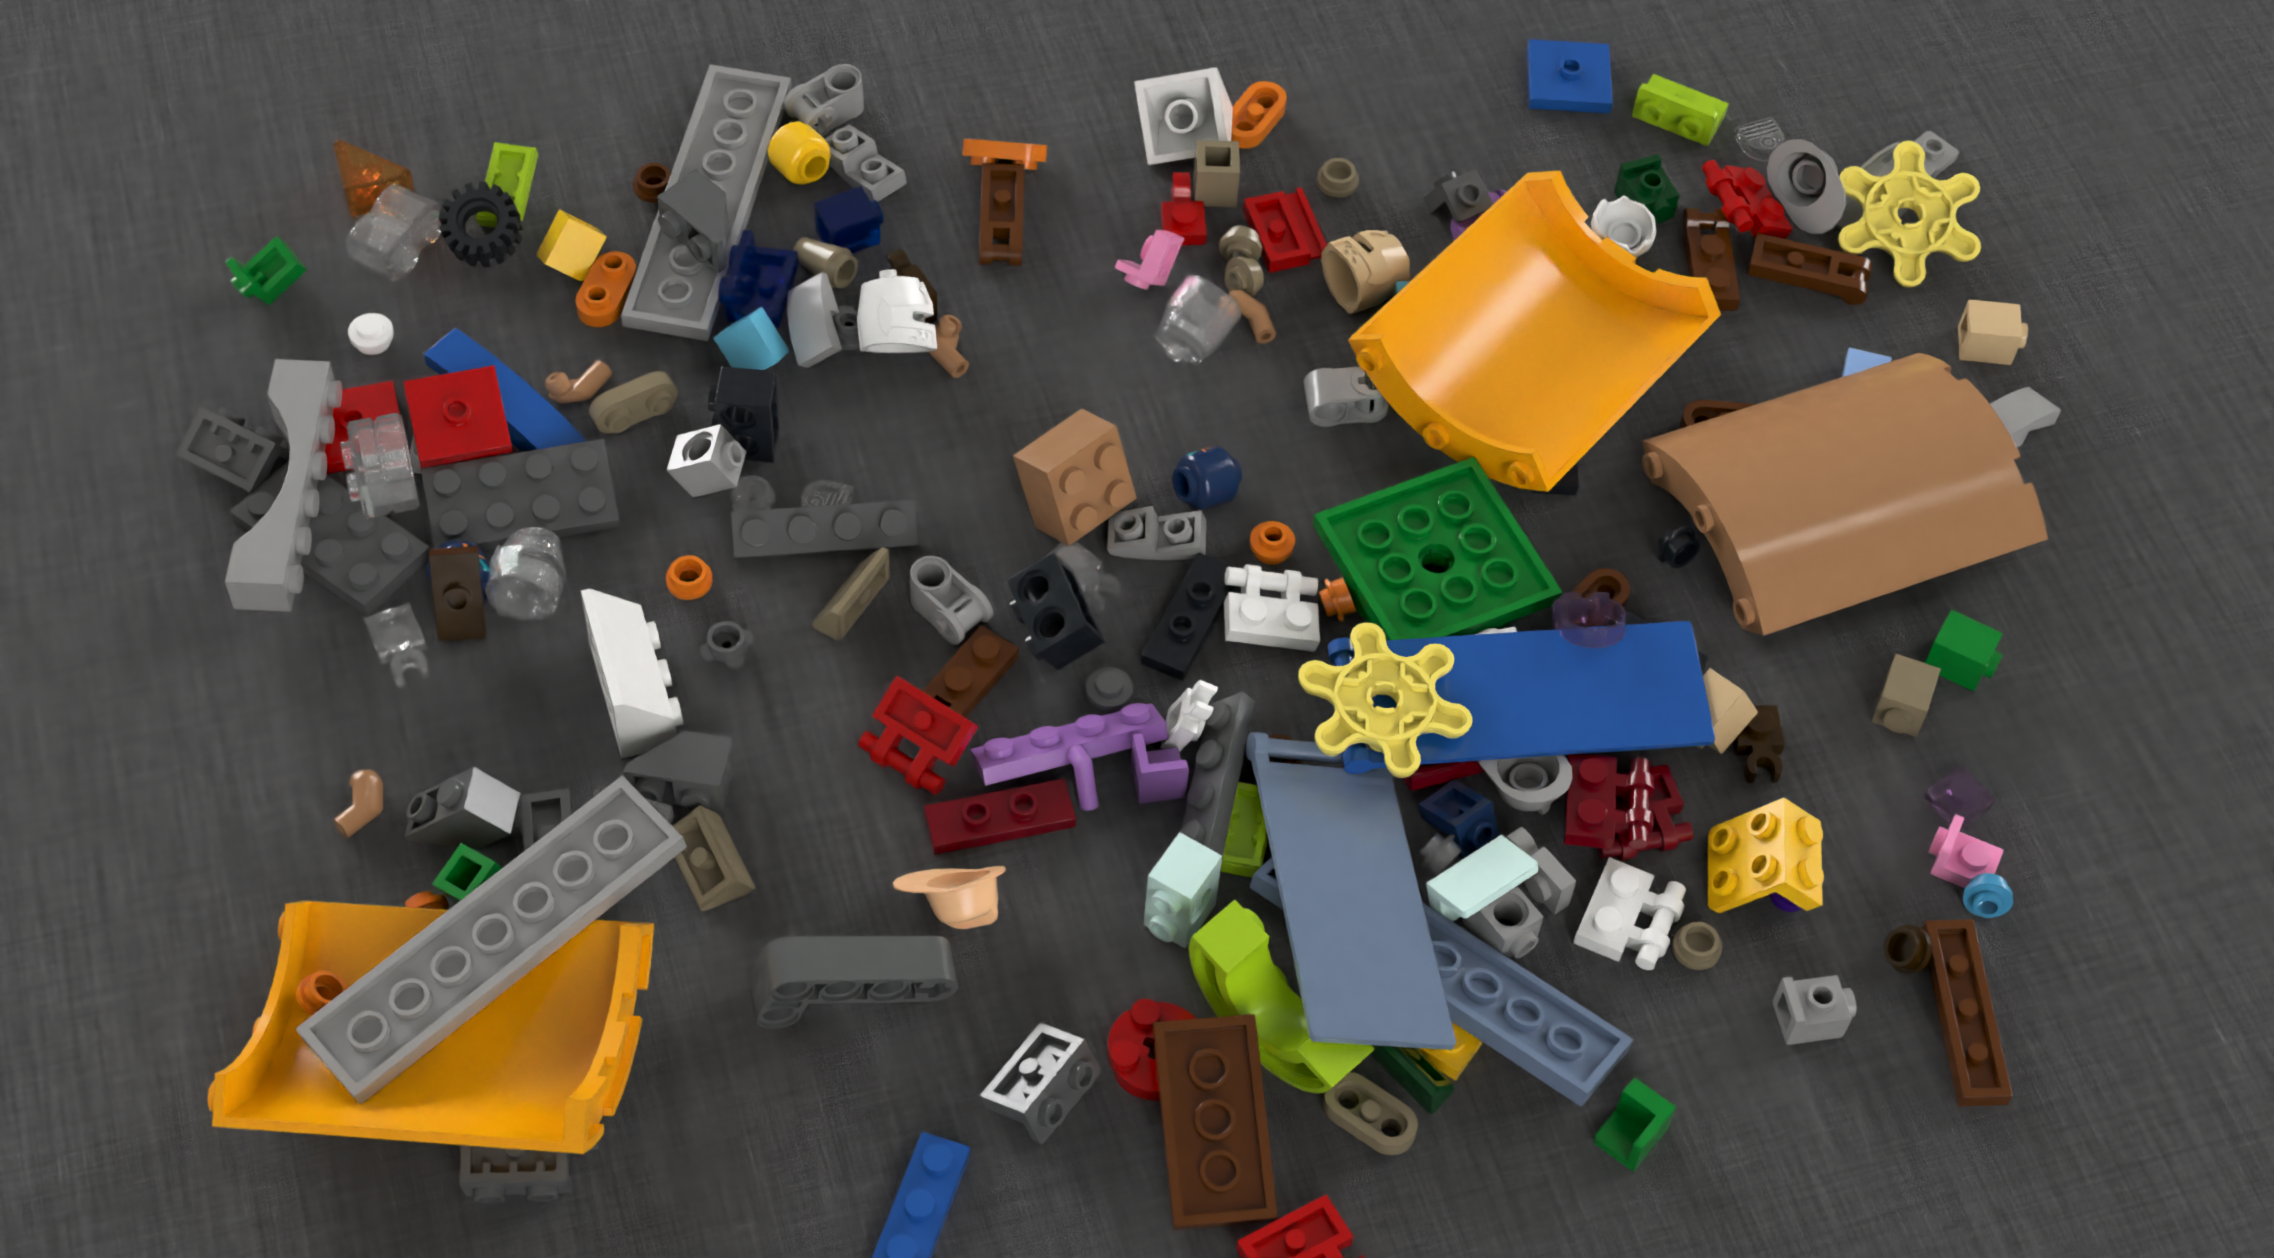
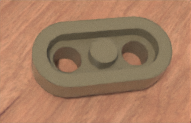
(633, 402)
(1373, 1112)

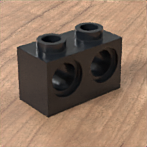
(748, 409)
(1060, 608)

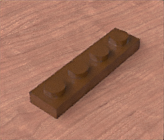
(1967, 1014)

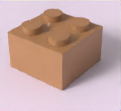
(1075, 476)

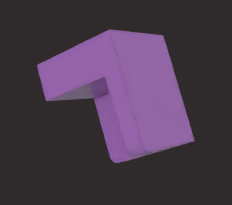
(1157, 773)

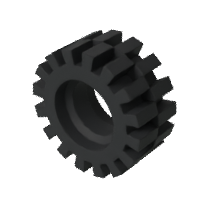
(473, 202)

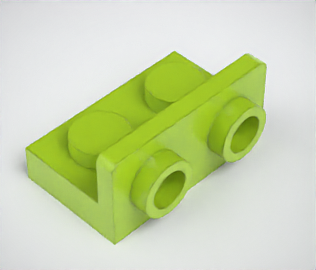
(1679, 109)

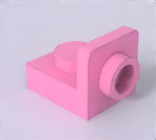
(1158, 259)
(1961, 855)

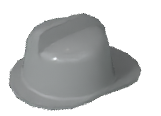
(1807, 185)
(1530, 781)

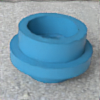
(1988, 895)

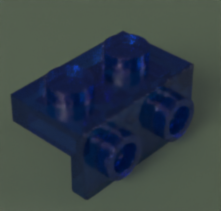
(757, 279)

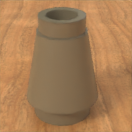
(829, 259)

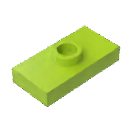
(512, 170)
(1246, 834)

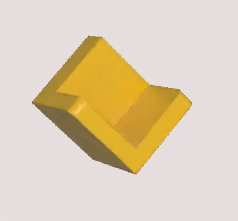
(571, 245)

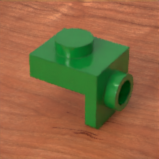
(267, 272)

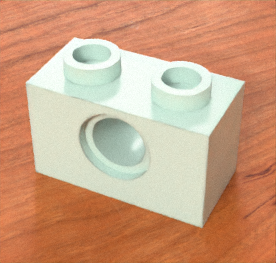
(1182, 890)

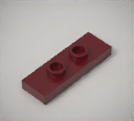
(999, 816)

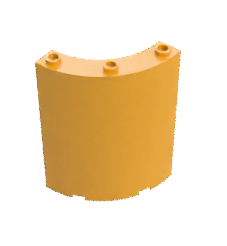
(1529, 337)
(515, 1076)

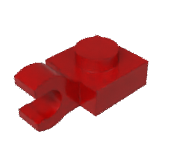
(1183, 215)

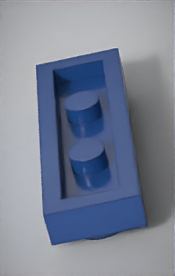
(923, 1198)

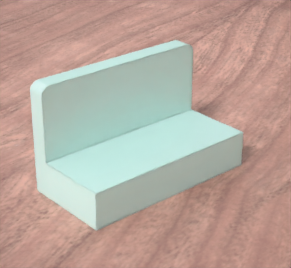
(1480, 879)

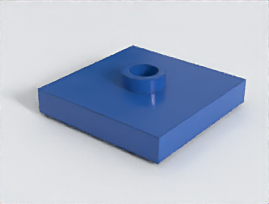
(1569, 76)

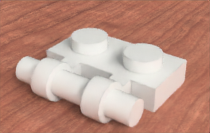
(1267, 619)
(1615, 909)

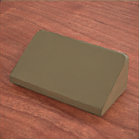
(854, 595)
(711, 860)

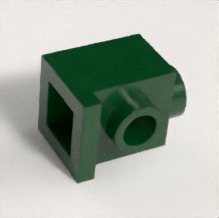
(1649, 185)

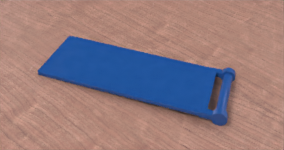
(1558, 698)

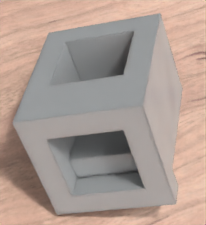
(1813, 1009)

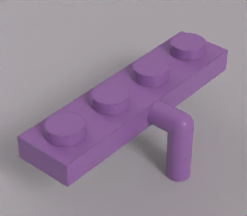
(1069, 744)

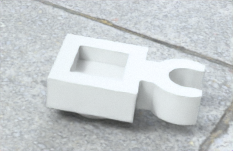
(1188, 715)

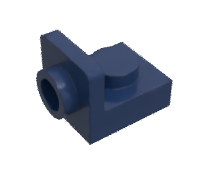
(1462, 813)

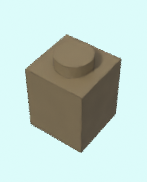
(1216, 173)
(1906, 695)

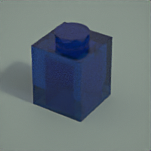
(849, 220)

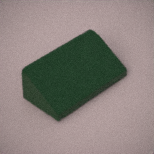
(1415, 1075)

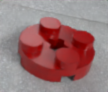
(1128, 1047)

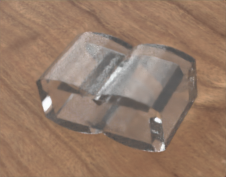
(394, 232)

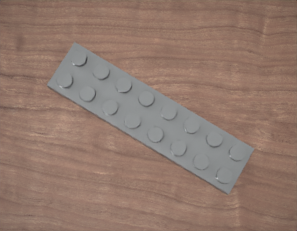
(730, 147)
(490, 939)

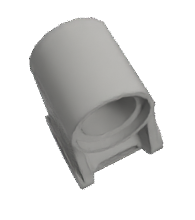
(829, 99)
(1342, 397)
(952, 604)

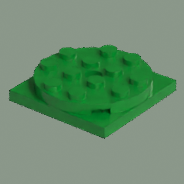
(1443, 520)

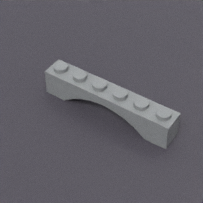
(268, 558)

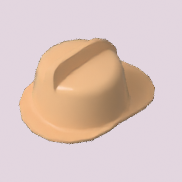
(957, 895)

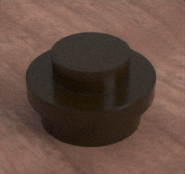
(1908, 949)

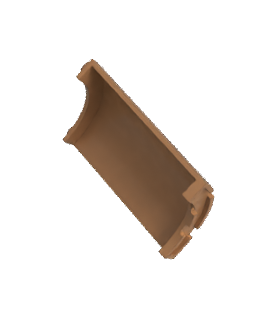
(1849, 489)

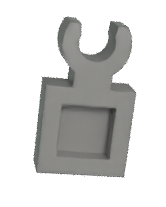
(1552, 882)

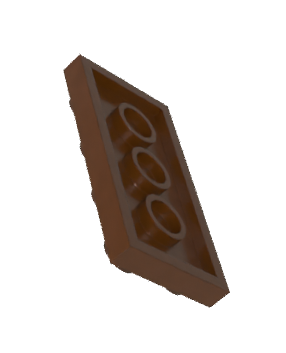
(1214, 1122)

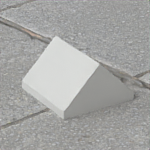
(1182, 110)

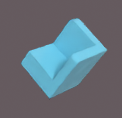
(752, 342)

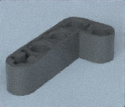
(848, 970)

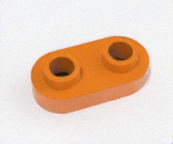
(1257, 113)
(988, 150)
(611, 282)

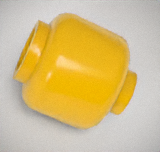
(799, 153)

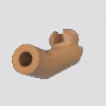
(1256, 314)
(947, 339)
(581, 389)
(366, 802)

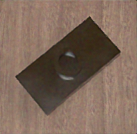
(458, 593)

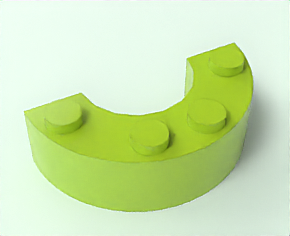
(1240, 979)

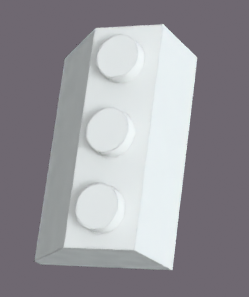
(630, 673)

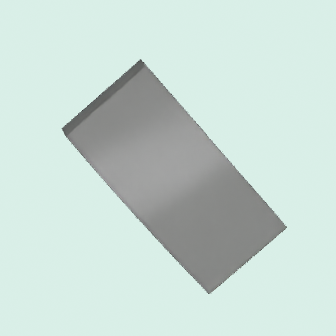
(859, 164)
(811, 321)
(2024, 412)
(1148, 537)

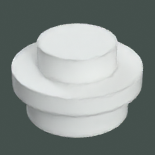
(371, 333)

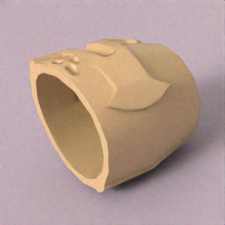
(1364, 269)

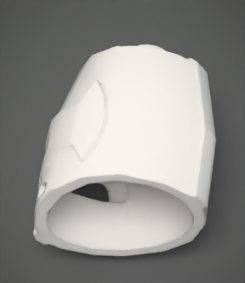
(894, 315)

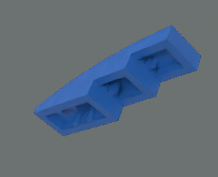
(529, 417)

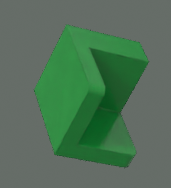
(1635, 1124)

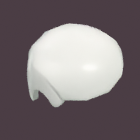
(1626, 224)

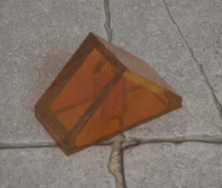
(366, 176)

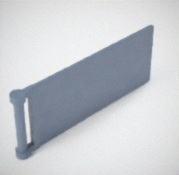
(1350, 900)

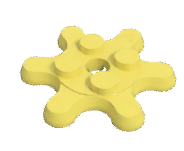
(1913, 189)
(1381, 672)

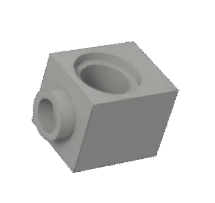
(706, 461)
(1507, 940)

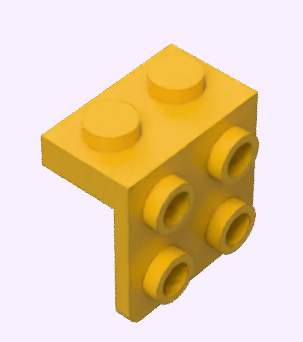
(1765, 854)

